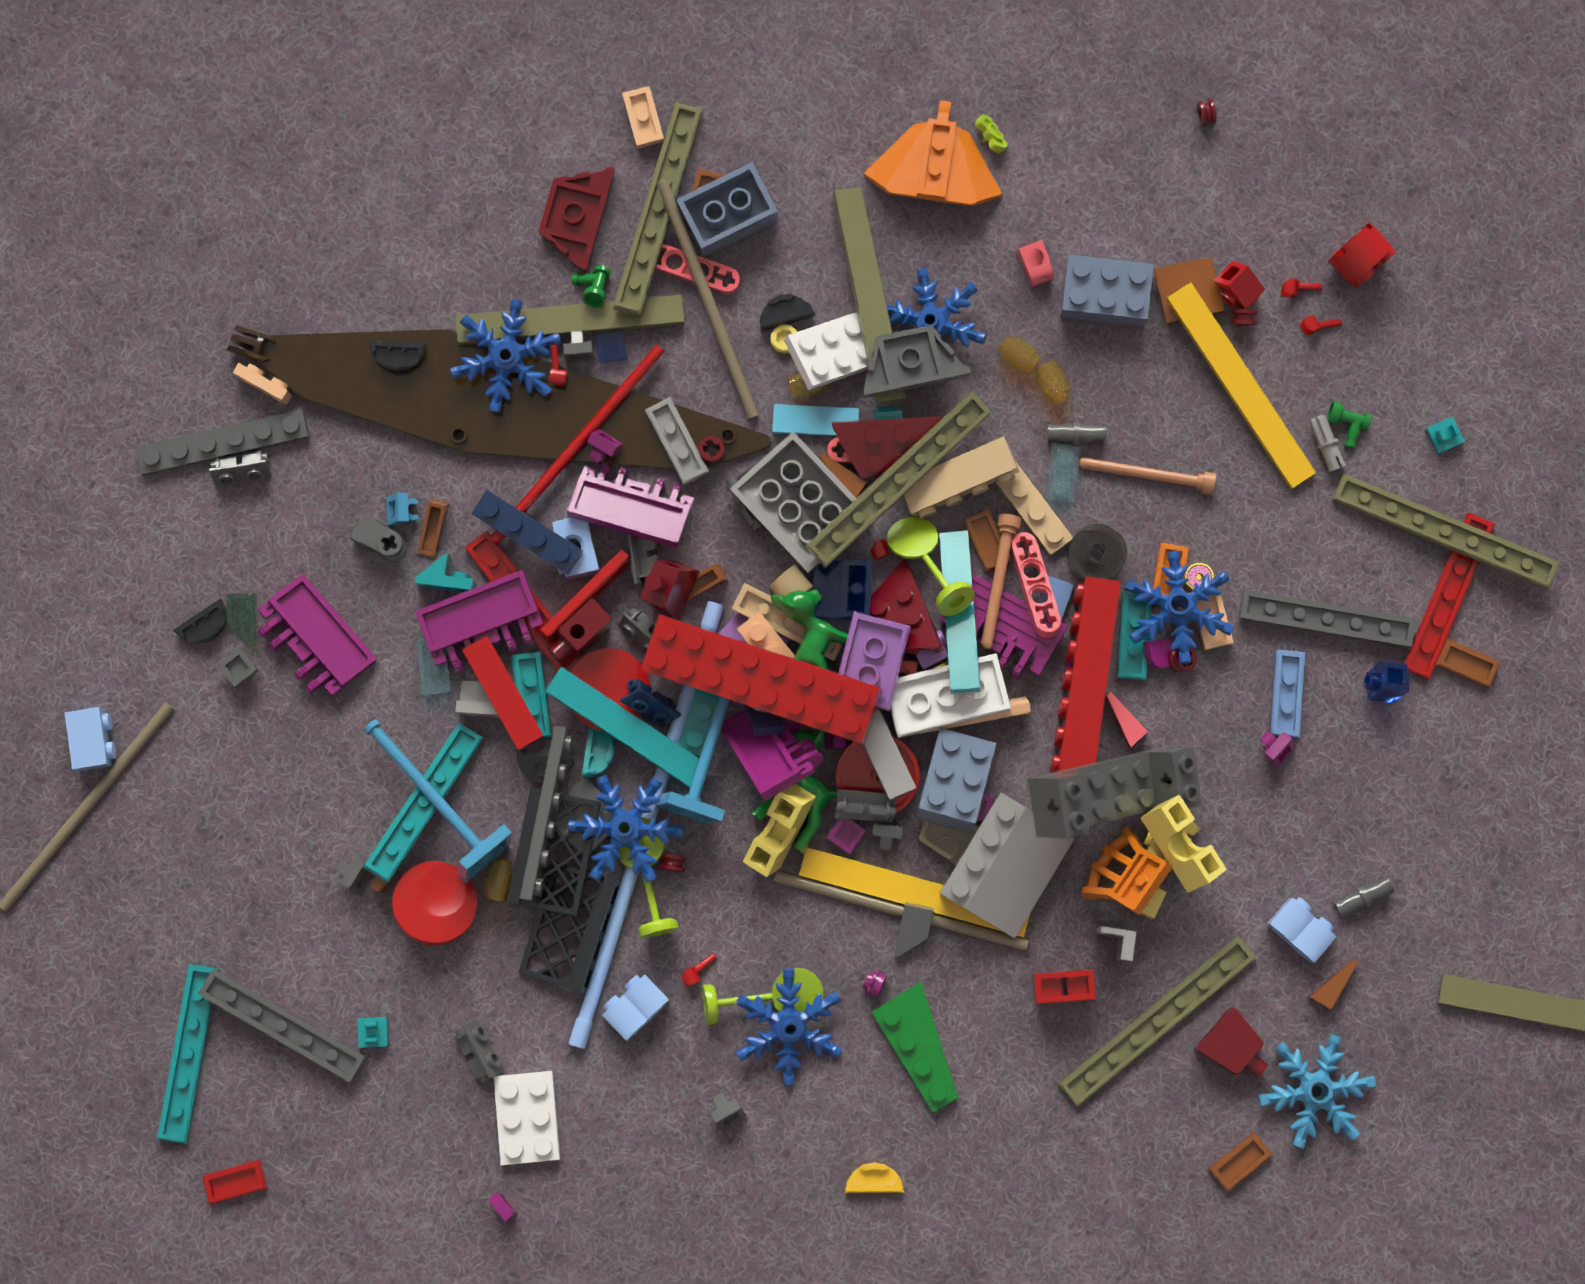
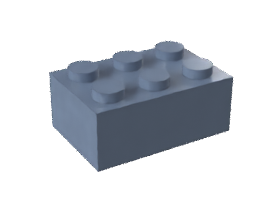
(727, 209)
(1106, 290)
(956, 780)

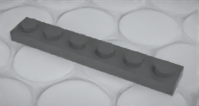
(222, 442)
(1327, 618)
(544, 826)
(281, 1025)

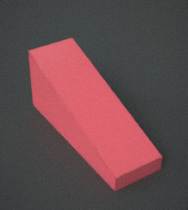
(1128, 724)

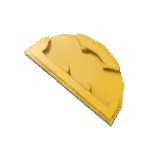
(874, 1179)

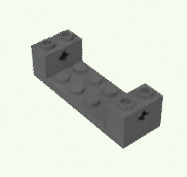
(1112, 789)

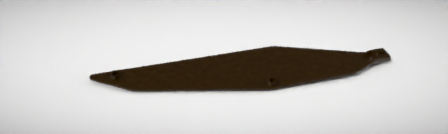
(434, 406)

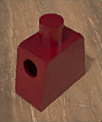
(669, 587)
(590, 623)
(1233, 1045)

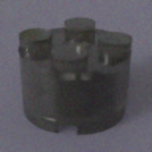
(1106, 542)

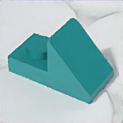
(437, 577)

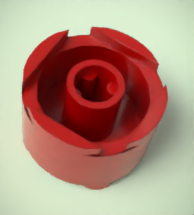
(1360, 254)

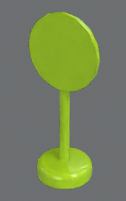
(916, 539)
(657, 926)
(809, 990)

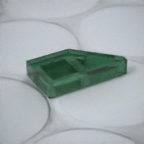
(241, 615)

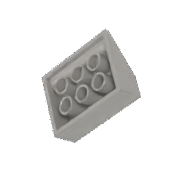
(793, 497)
(1005, 867)

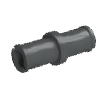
(1076, 433)
(1364, 896)

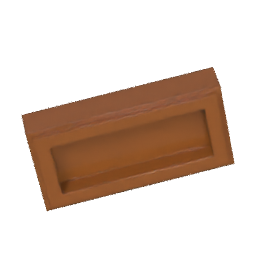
(985, 538)
(1467, 663)
(1240, 1162)

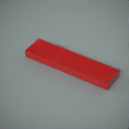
(592, 589)
(503, 693)

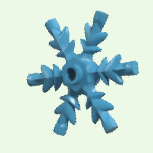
(1328, 1091)

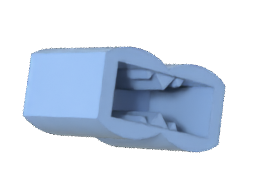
(1301, 929)
(635, 1007)

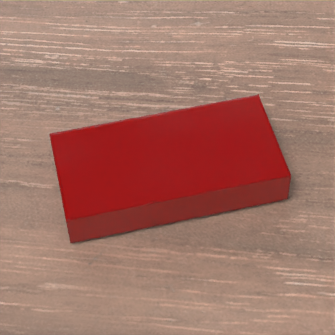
(234, 1182)

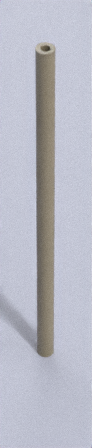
(707, 298)
(85, 807)
(897, 910)

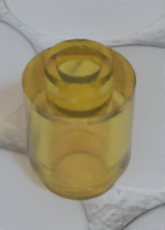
(1019, 354)
(1053, 382)
(799, 389)
(498, 880)

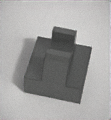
(578, 350)
(238, 667)
(887, 831)
(355, 876)
(727, 1111)

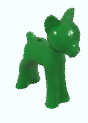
(800, 608)
(811, 785)

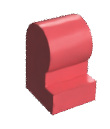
(1035, 263)

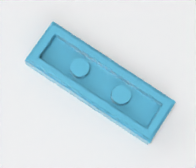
(810, 419)

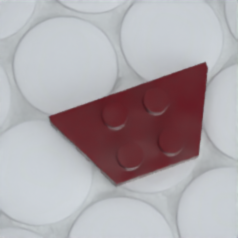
(575, 214)
(880, 442)
(901, 602)

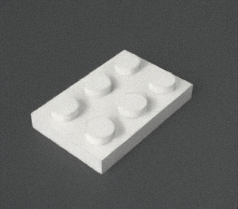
(828, 351)
(526, 1118)

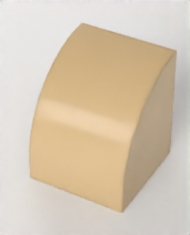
(790, 581)

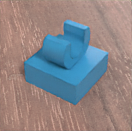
(397, 509)

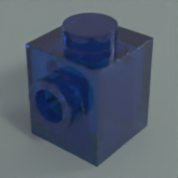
(1387, 682)

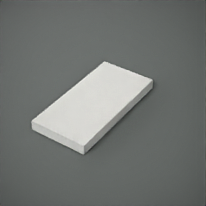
(926, 702)

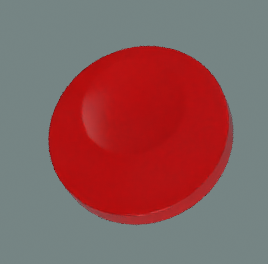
(608, 673)
(857, 773)
(434, 903)

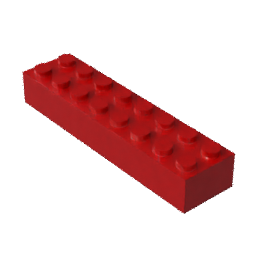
(1088, 673)
(762, 679)

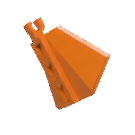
(935, 164)

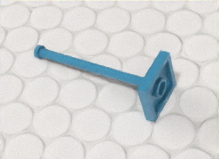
(691, 805)
(482, 851)

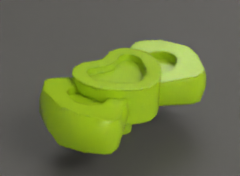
(991, 134)

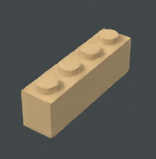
(961, 476)

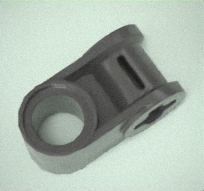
(376, 536)

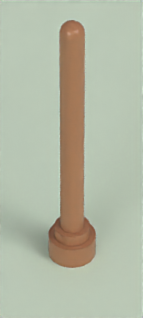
(1202, 482)
(1008, 526)

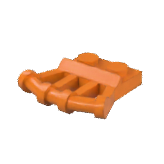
(1138, 880)

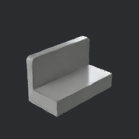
(474, 701)
(1125, 943)

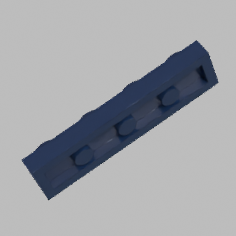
(527, 532)

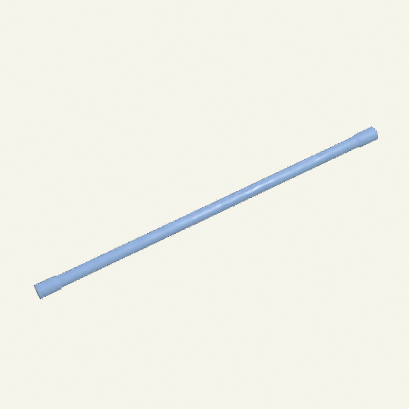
(584, 1021)

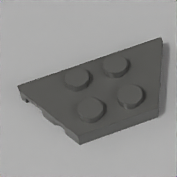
(911, 361)

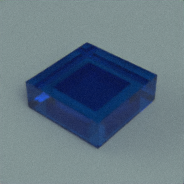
(611, 347)

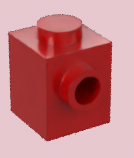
(1238, 285)

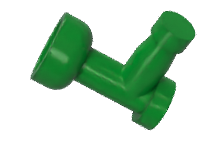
(594, 295)
(1357, 422)

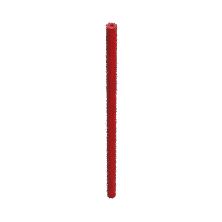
(584, 435)

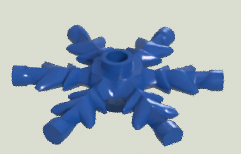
(941, 315)
(505, 367)
(1175, 598)
(637, 829)
(781, 1019)

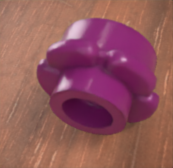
(874, 983)

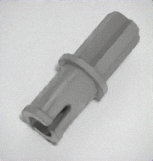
(1327, 443)

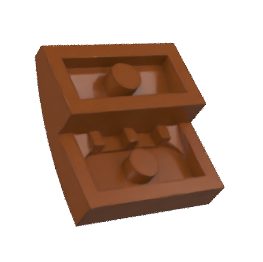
(1200, 274)

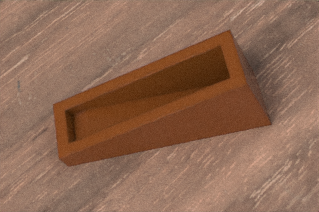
(847, 478)
(432, 527)
(708, 580)
(1329, 991)

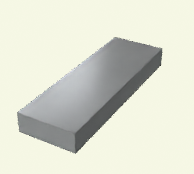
(677, 441)
(887, 760)

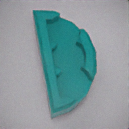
(598, 753)

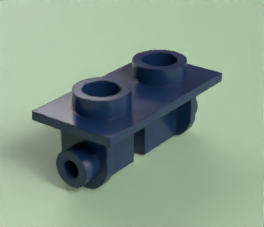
(654, 707)

